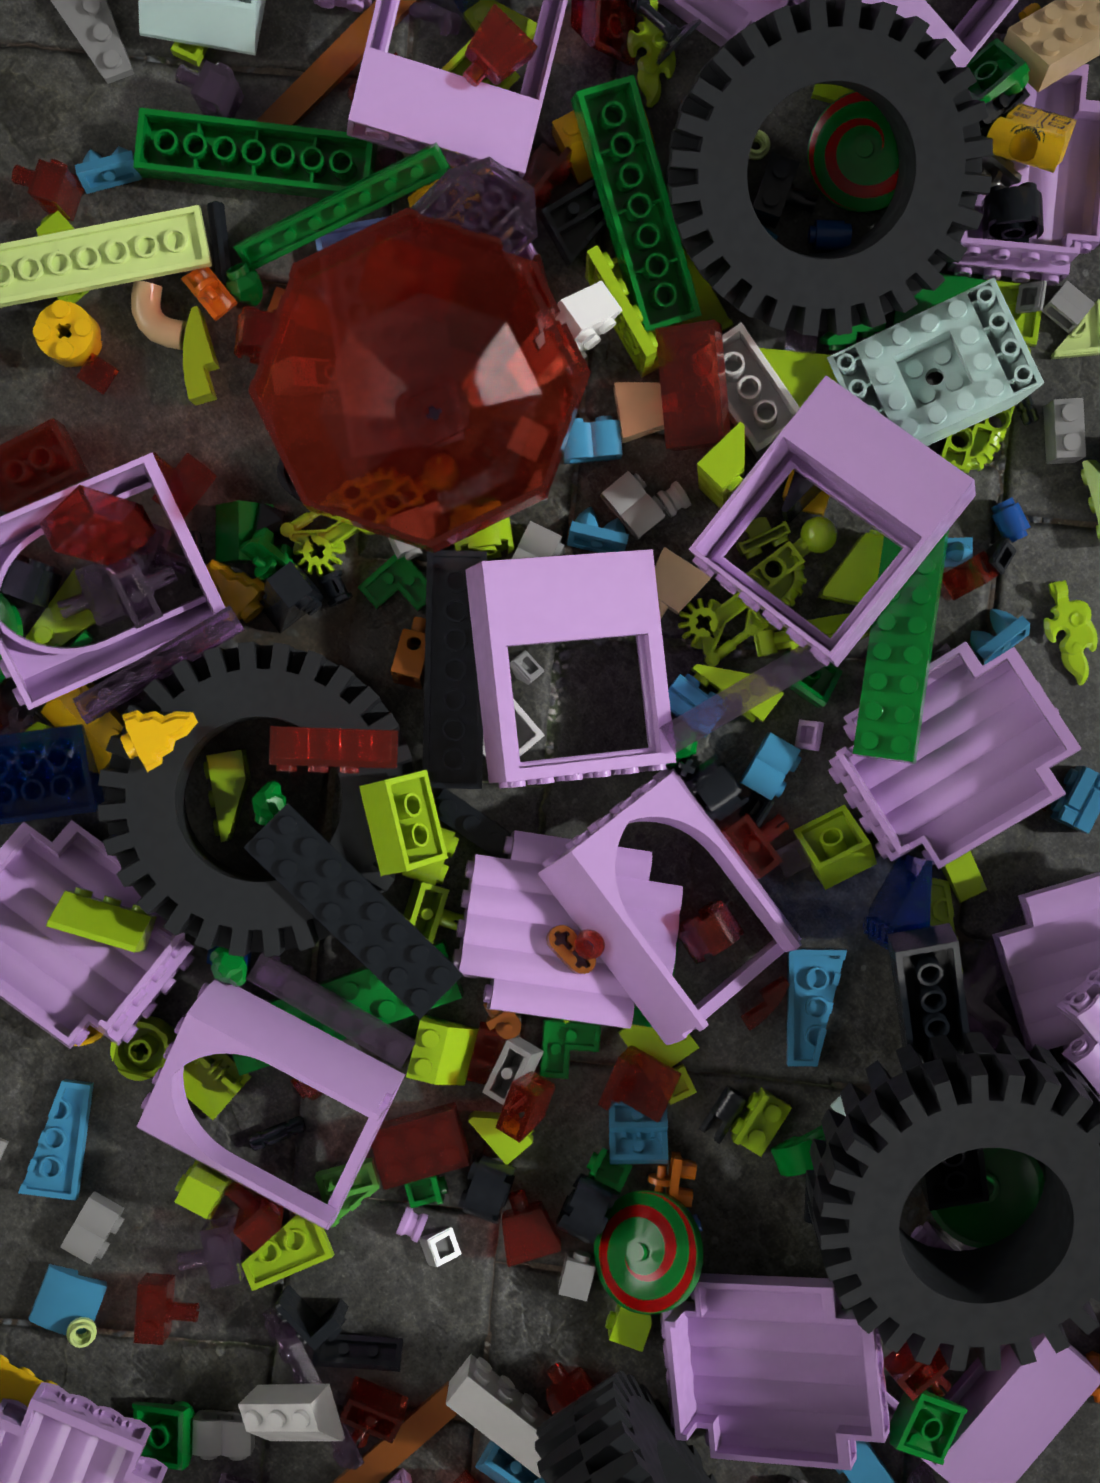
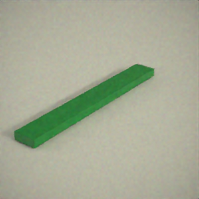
(343, 207)

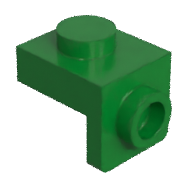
(608, 1174)
(426, 1191)

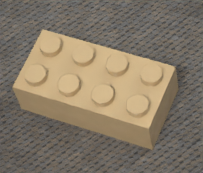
(1056, 39)

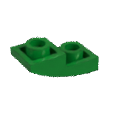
(840, 342)

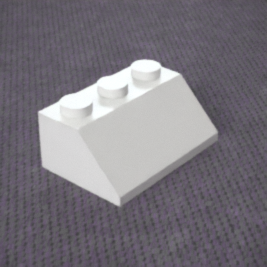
(292, 1413)

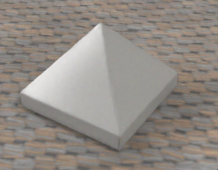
(1031, 297)
(526, 668)

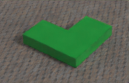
(393, 577)
(560, 1039)

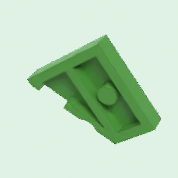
(363, 1186)

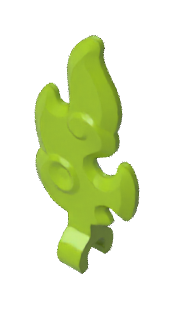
(648, 71)
(1075, 620)

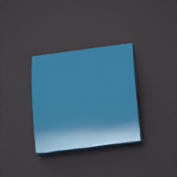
(636, 1137)
(65, 1298)

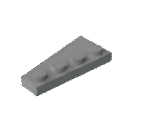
(98, 35)

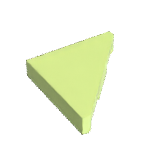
(1084, 338)

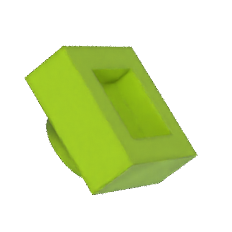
(190, 53)
(684, 1087)

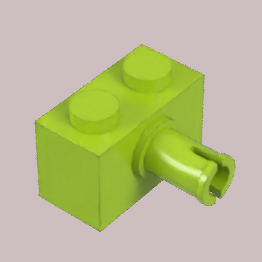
(427, 910)

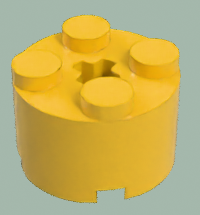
(55, 324)

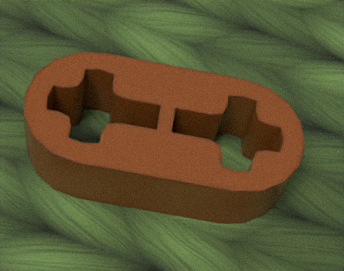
(565, 954)

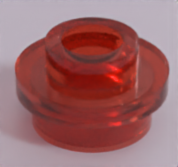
(586, 950)

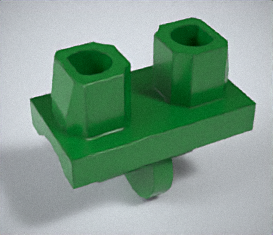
(265, 555)

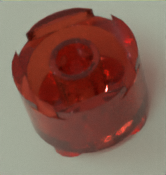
(252, 331)
(710, 931)

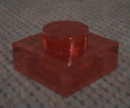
(97, 373)

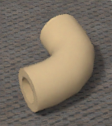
(151, 320)

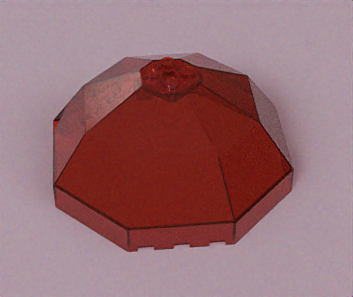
(407, 324)

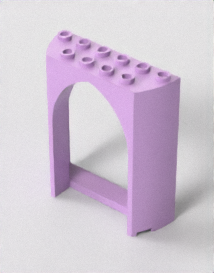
(52, 671)
(588, 891)
(243, 1024)

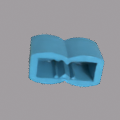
(593, 441)
(770, 766)

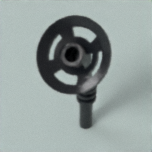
(672, 34)

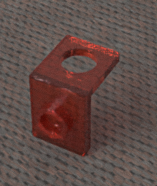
(968, 576)

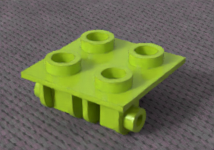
(212, 1082)

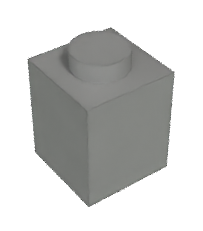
(576, 1275)

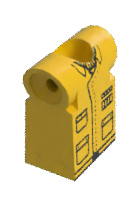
(1032, 136)

